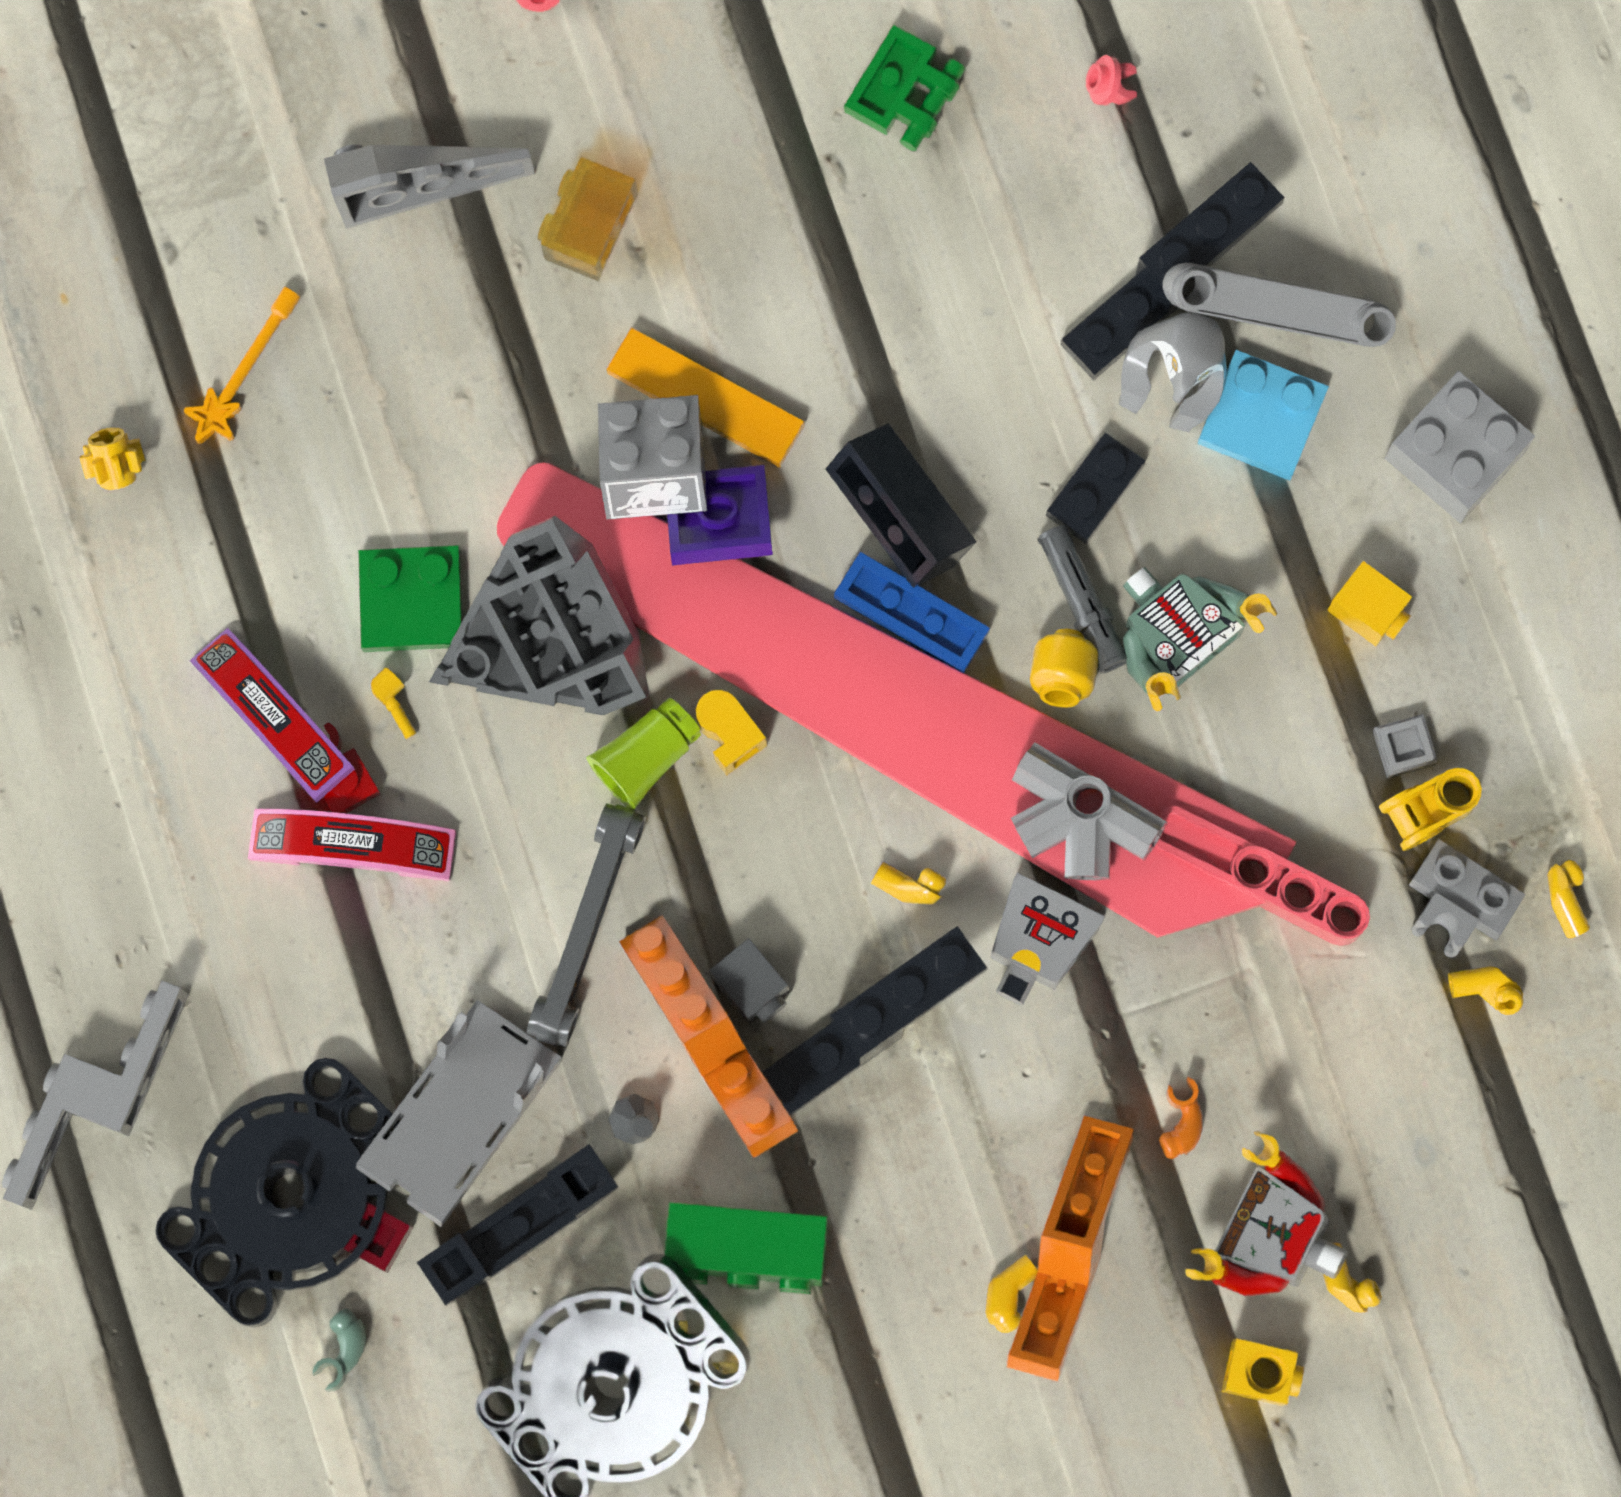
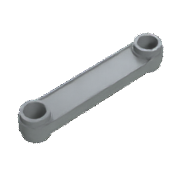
(1279, 305)

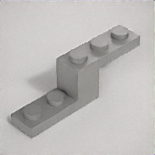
(94, 1095)

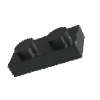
(1095, 488)

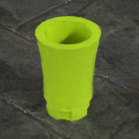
(644, 752)

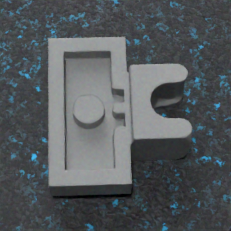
(1462, 897)

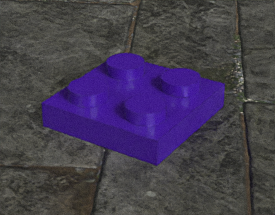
(732, 525)

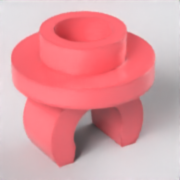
(1104, 81)

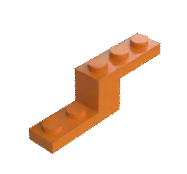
(708, 1036)
(1070, 1248)

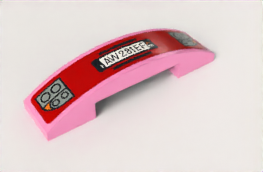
(352, 842)

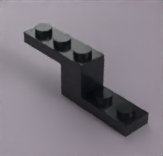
(1197, 240)
(874, 1020)

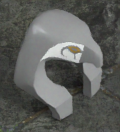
(1193, 356)

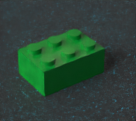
(747, 1246)

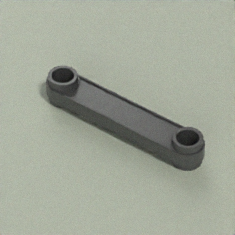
(555, 1017)

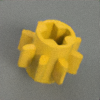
(112, 458)

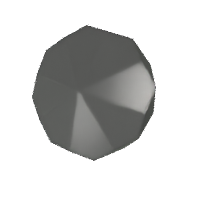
(633, 1119)

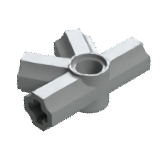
(1086, 835)

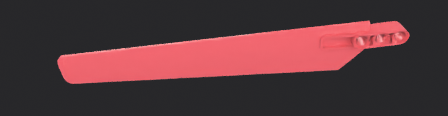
(929, 722)

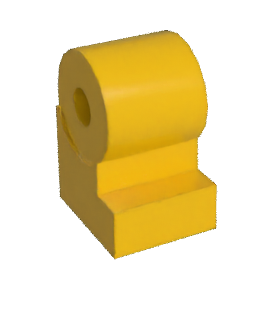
(727, 722)

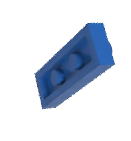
(911, 612)

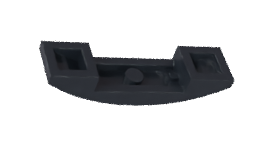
(518, 1226)

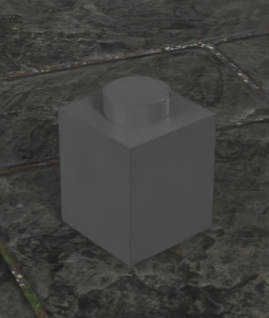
(750, 983)

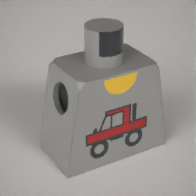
(1040, 937)

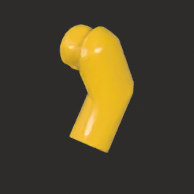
(907, 889)
(1563, 900)
(1491, 985)
(1003, 1294)

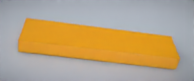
(723, 404)

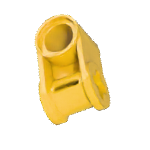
(1428, 809)

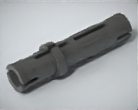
(1088, 610)

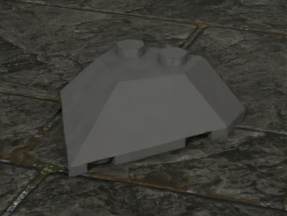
(549, 628)

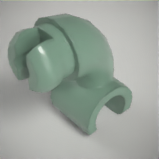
(351, 1340)

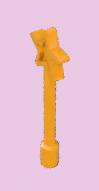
(218, 410)

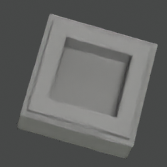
(1405, 746)

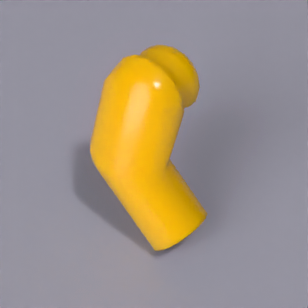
(1350, 1292)

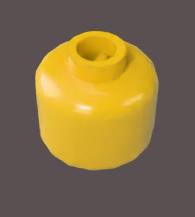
(1064, 668)

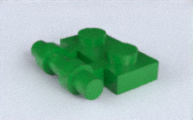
(892, 78)

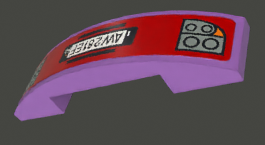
(272, 714)

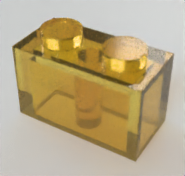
(587, 218)

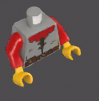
(1272, 1230)

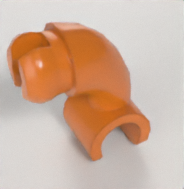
(1189, 1129)

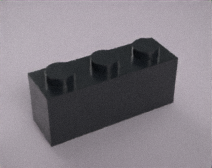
(900, 505)

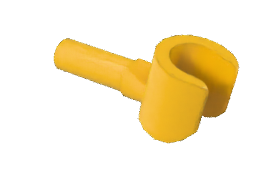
(385, 688)

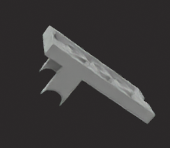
(479, 1080)

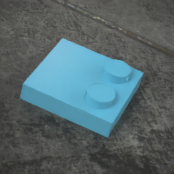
(1263, 415)

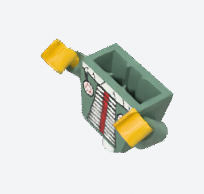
(1183, 628)

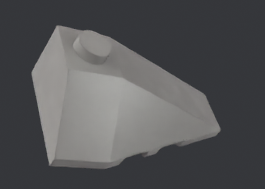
(398, 178)

